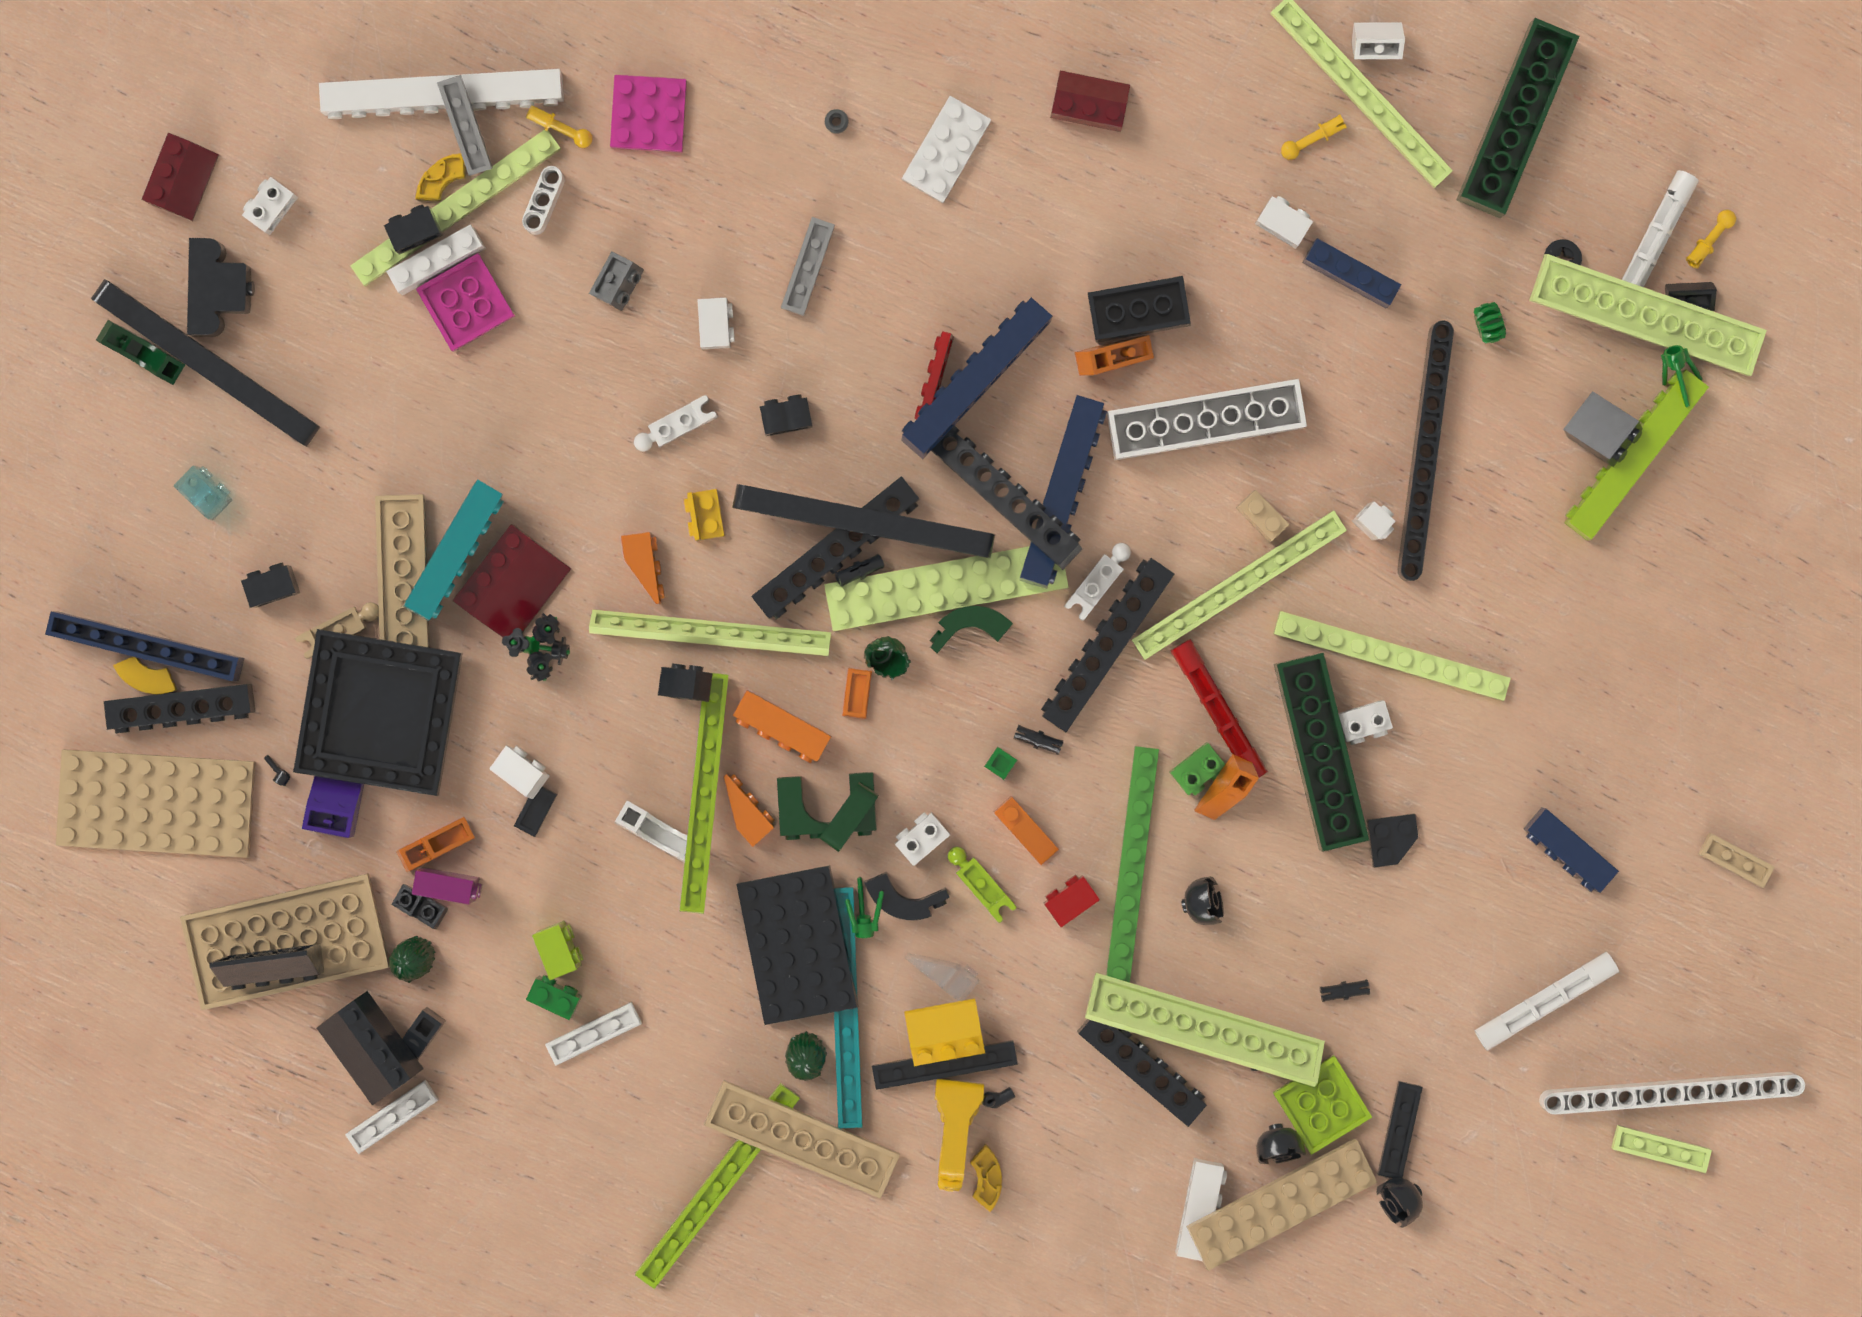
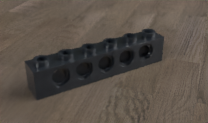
(117, 710)
(1185, 1111)

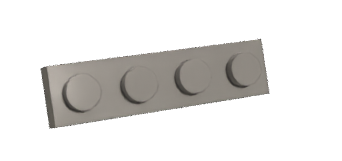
(464, 125)
(807, 266)

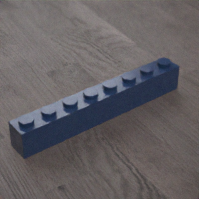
(976, 378)
(1065, 483)
(144, 646)

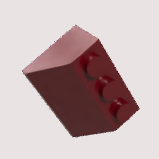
(1090, 101)
(180, 176)

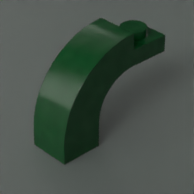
(140, 352)
(972, 616)

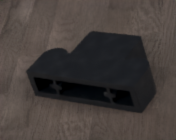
(214, 288)

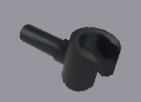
(282, 777)

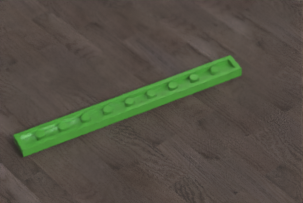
(1132, 863)

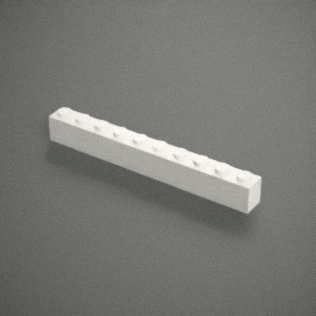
(423, 93)

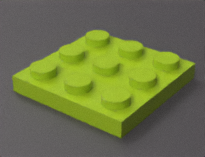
(1323, 1111)

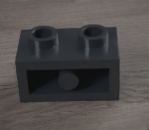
(412, 229)
(270, 586)
(685, 683)

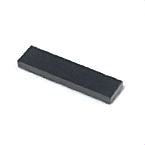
(1400, 1130)

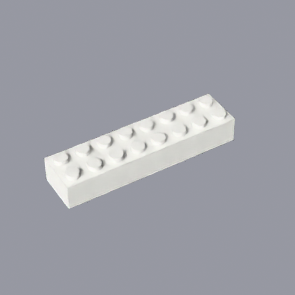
(1206, 419)

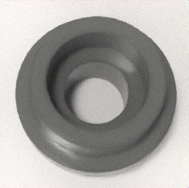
(836, 113)

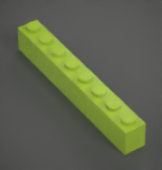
(1615, 482)

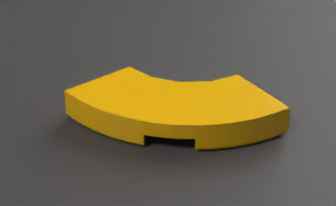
(439, 176)
(144, 678)
(989, 1178)

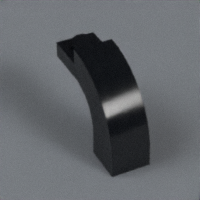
(900, 906)

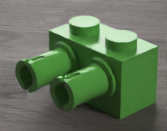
(1197, 769)

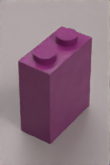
(446, 885)

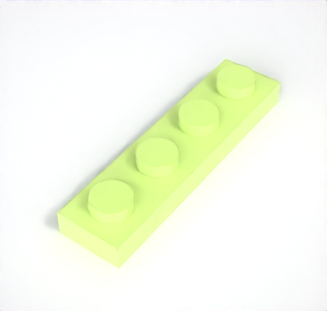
(1661, 1149)

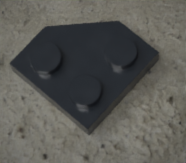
(1391, 838)

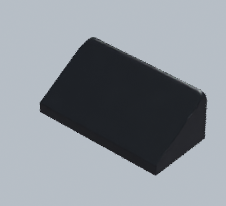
(1699, 293)

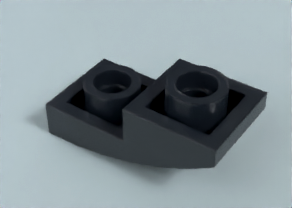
(420, 907)

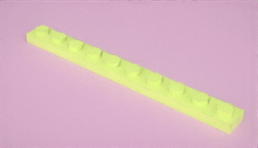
(1361, 92)
(464, 201)
(1239, 585)
(710, 632)
(1392, 655)

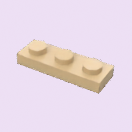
(1736, 860)

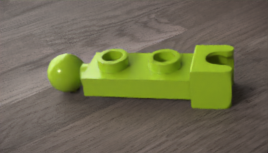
(980, 883)

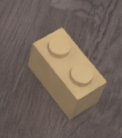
(1262, 516)

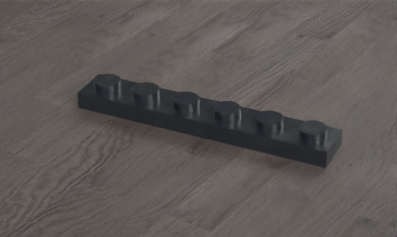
(904, 1072)

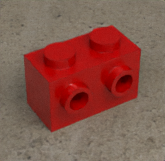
(1070, 900)

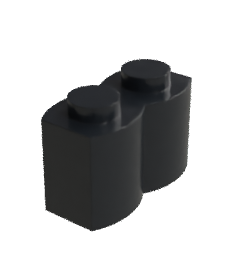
(786, 415)

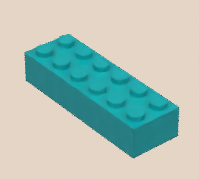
(453, 549)

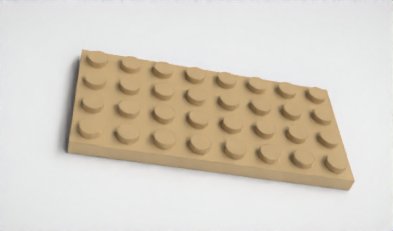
(155, 803)
(332, 914)

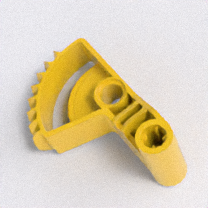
(958, 1105)

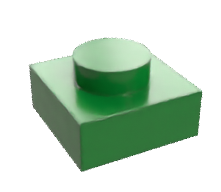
(1000, 763)

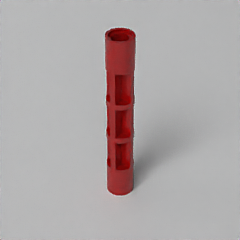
(1215, 704)

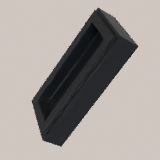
(535, 811)

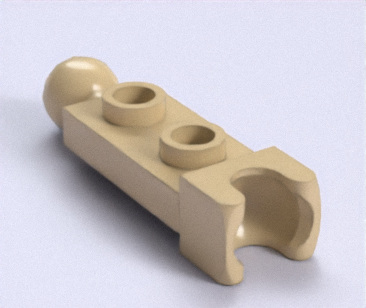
(347, 622)

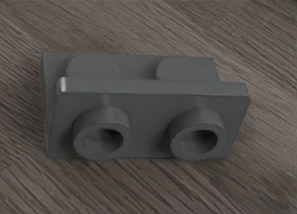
(616, 281)

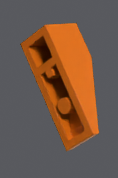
(1114, 355)
(1025, 830)

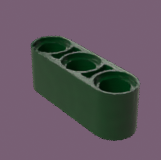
(849, 816)

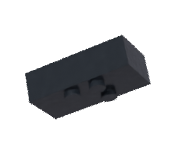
(1139, 309)

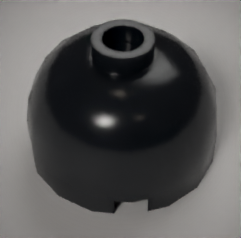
(1202, 902)
(1280, 1145)
(1401, 1200)

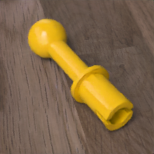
(581, 137)
(1291, 149)
(1725, 220)

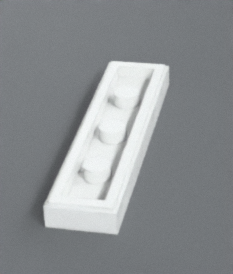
(593, 1033)
(392, 1117)

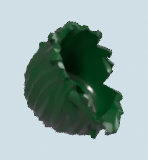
(887, 657)
(412, 959)
(805, 1056)

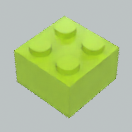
(558, 949)

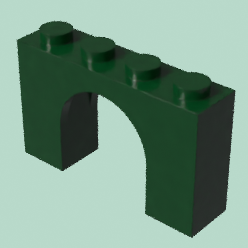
(795, 819)

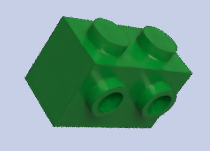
(554, 997)

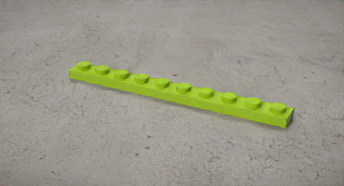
(703, 797)
(704, 1202)

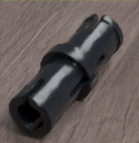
(859, 570)
(1038, 739)
(1344, 990)

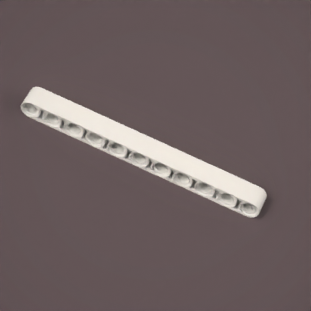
(1682, 1097)

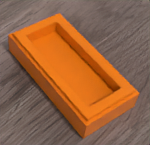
(857, 693)

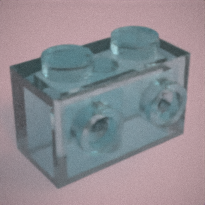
(203, 492)

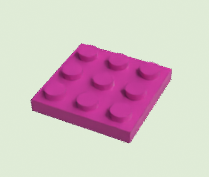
(648, 113)
(465, 302)

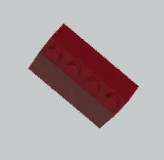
(512, 583)

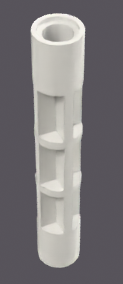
(1660, 228)
(1546, 1001)

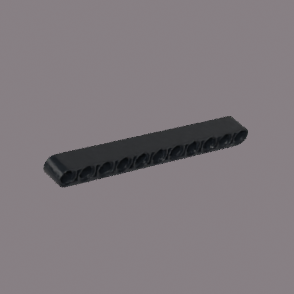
(205, 362)
(1432, 441)
(863, 521)

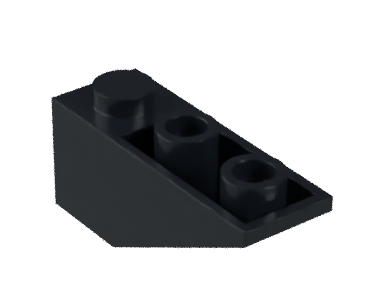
(423, 1031)

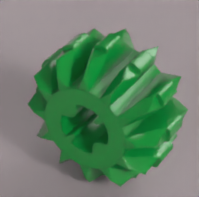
(1489, 322)

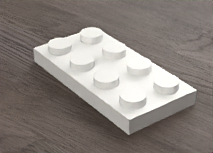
(946, 149)

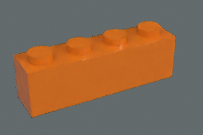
(782, 726)

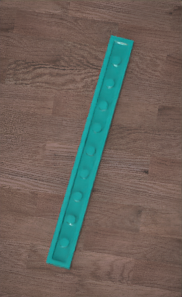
(847, 1034)

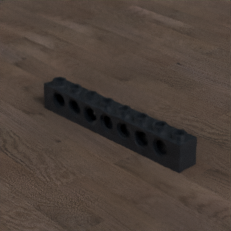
(1060, 553)
(1160, 577)
(765, 596)

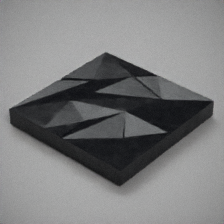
(377, 712)

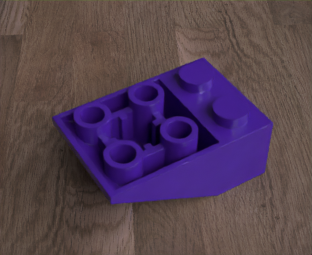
(333, 807)

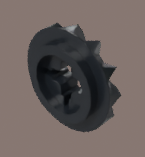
(1569, 248)

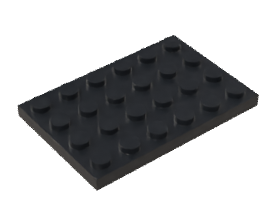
(797, 945)

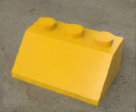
(944, 1032)

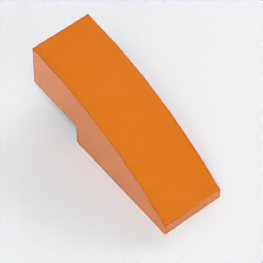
(435, 844)

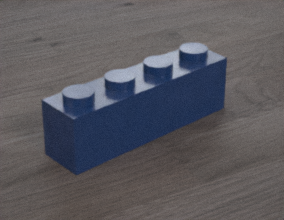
(1351, 273)
(1571, 850)

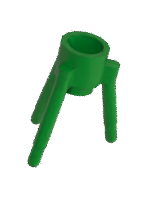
(1675, 358)
(864, 925)

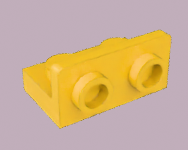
(705, 515)

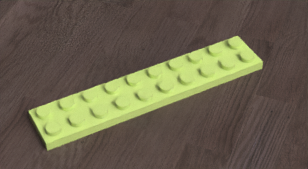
(1647, 314)
(932, 589)
(1205, 1029)

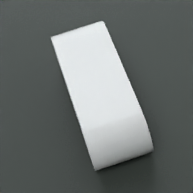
(543, 188)

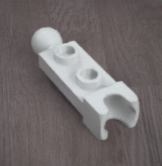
(675, 425)
(1099, 580)

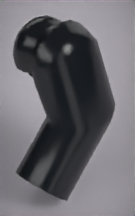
(996, 1099)

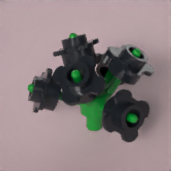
(538, 661)

